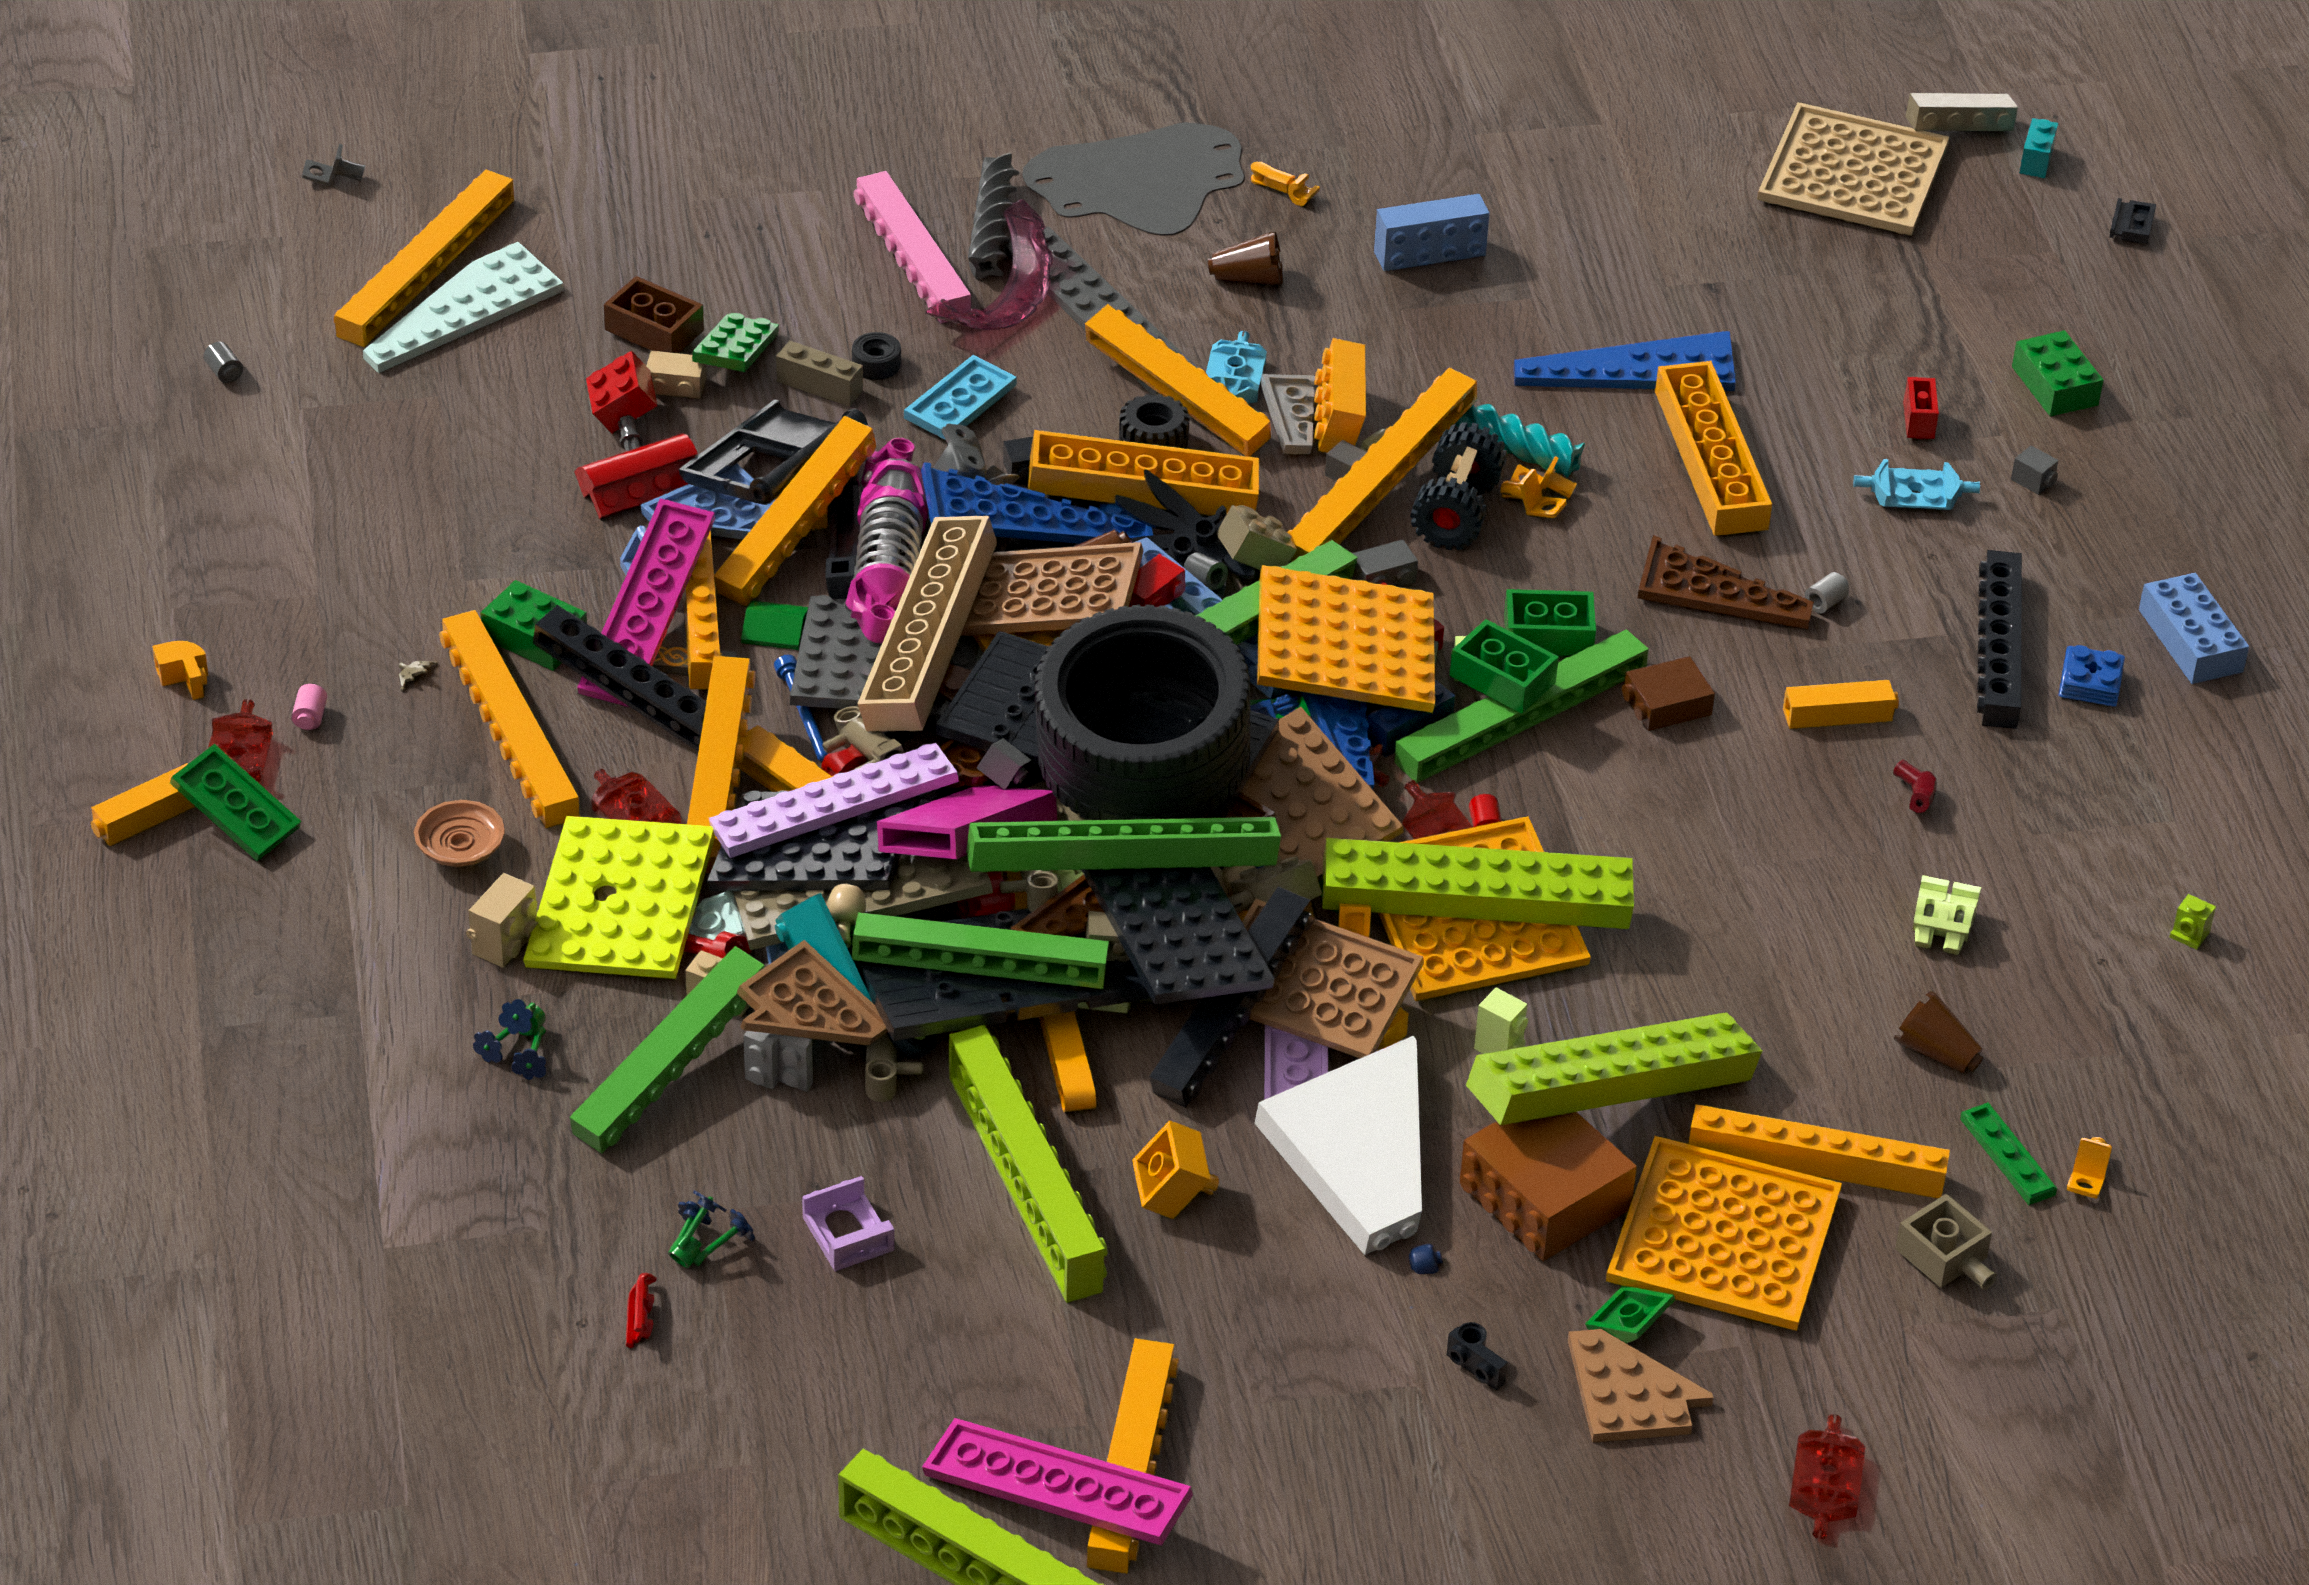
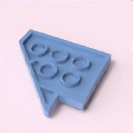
(733, 515)

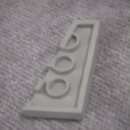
(1291, 410)

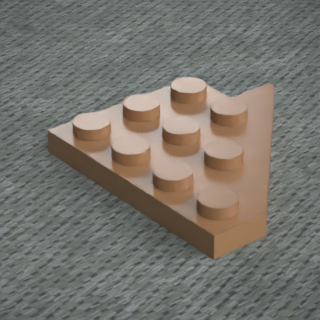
(809, 999)

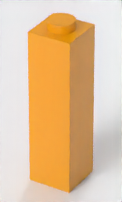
(1840, 704)
(138, 809)

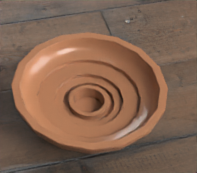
(459, 833)

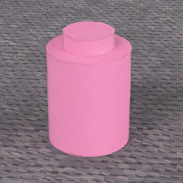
(309, 707)

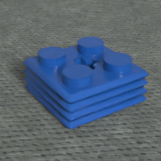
(2091, 675)

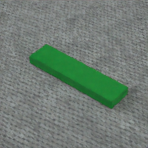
(2008, 1153)

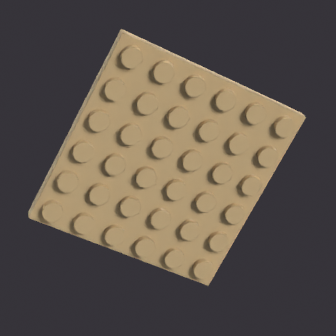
(1853, 168)

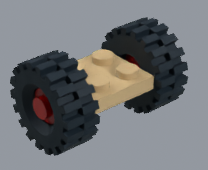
(1467, 464)

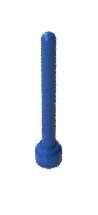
(785, 670)

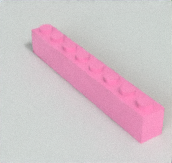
(910, 242)

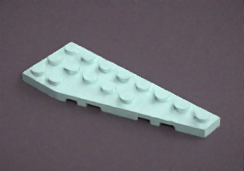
(468, 301)

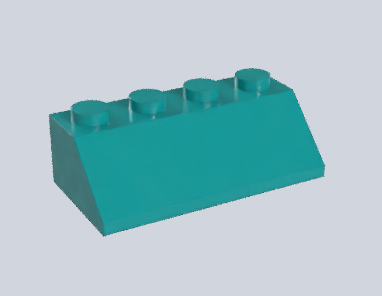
(816, 926)

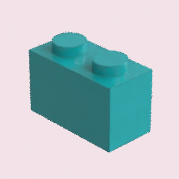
(2038, 148)

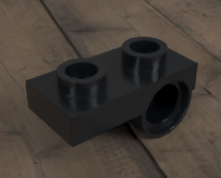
(1468, 1348)

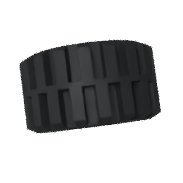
(1155, 421)

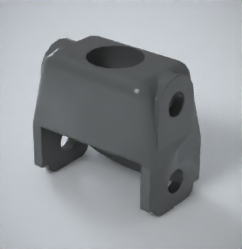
(962, 452)

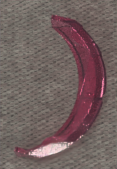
(1027, 279)

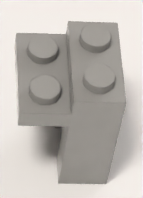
(778, 1059)

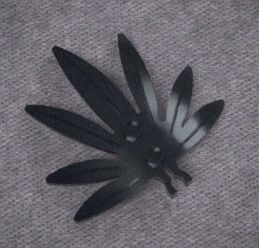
(1190, 529)

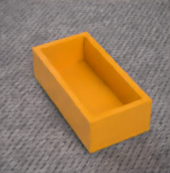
(1340, 394)

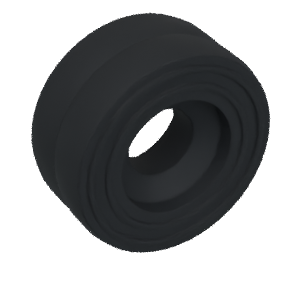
(878, 354)

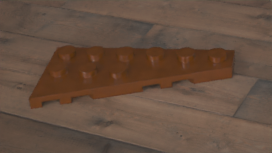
(1710, 586)
(1064, 913)

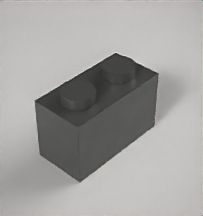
(1387, 563)

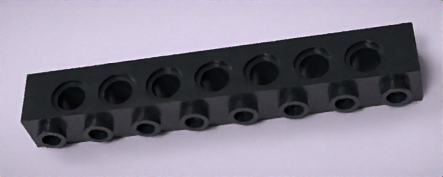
(2000, 640)
(621, 674)

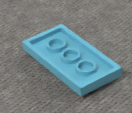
(960, 396)

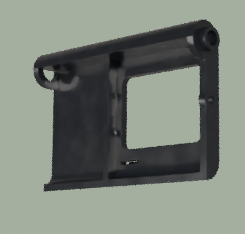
(770, 432)

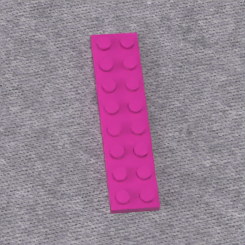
(655, 583)
(1058, 1481)

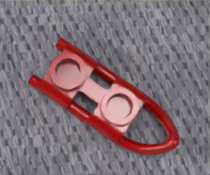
(638, 1307)

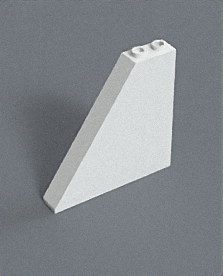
(1356, 1143)

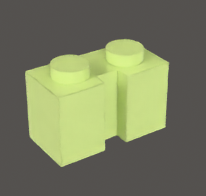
(1500, 1023)

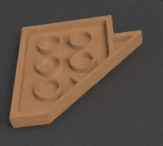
(1629, 1392)

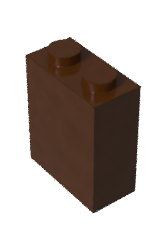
(1668, 693)

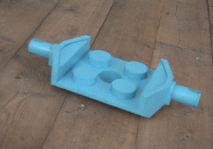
(1240, 380)
(1936, 488)

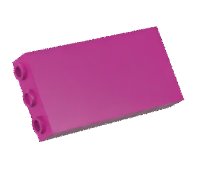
(943, 824)

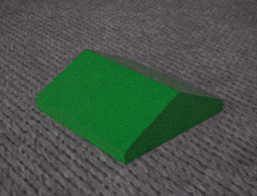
(774, 625)
(1630, 1312)

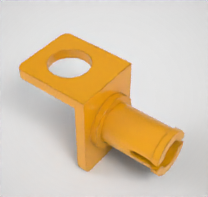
(1550, 479)
(1531, 494)
(2090, 1166)

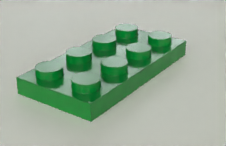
(735, 342)
(235, 802)

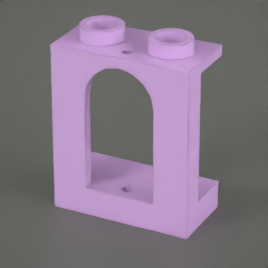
(841, 1252)

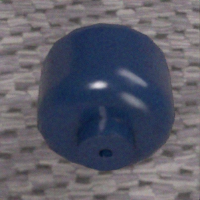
(1425, 1259)

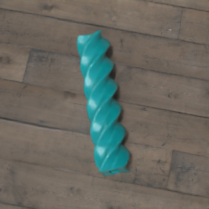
(1526, 442)

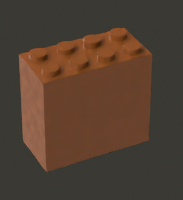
(1548, 1179)

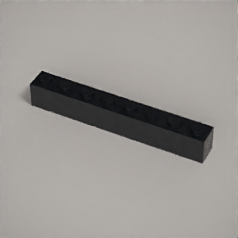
(1218, 1018)

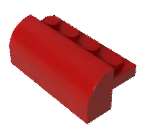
(635, 475)

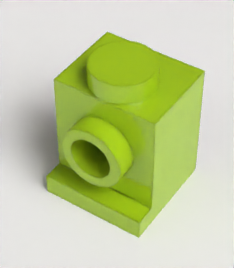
(2193, 921)

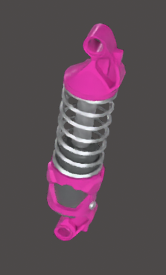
(891, 522)

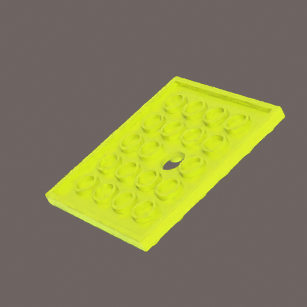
(646, 921)

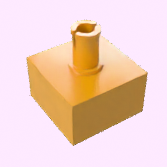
(1172, 1170)

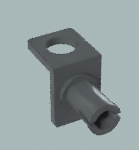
(339, 166)

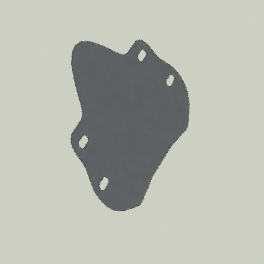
(1140, 179)

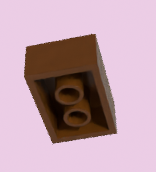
(653, 316)

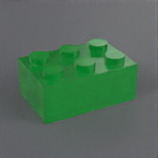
(2057, 373)
(513, 616)
(1552, 619)
(1504, 666)

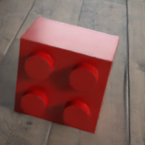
(621, 390)

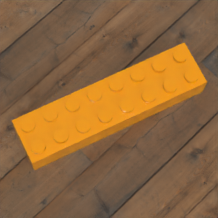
(1713, 448)
(1106, 468)

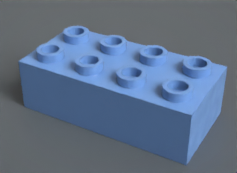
(1431, 232)
(2193, 628)

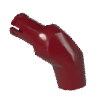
(1922, 784)

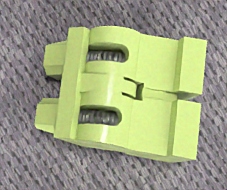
(1944, 913)

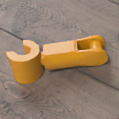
(1284, 182)

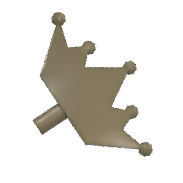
(414, 669)

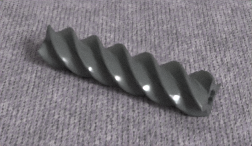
(989, 216)

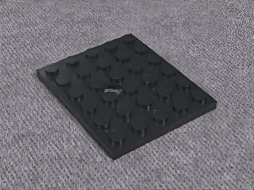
(810, 861)

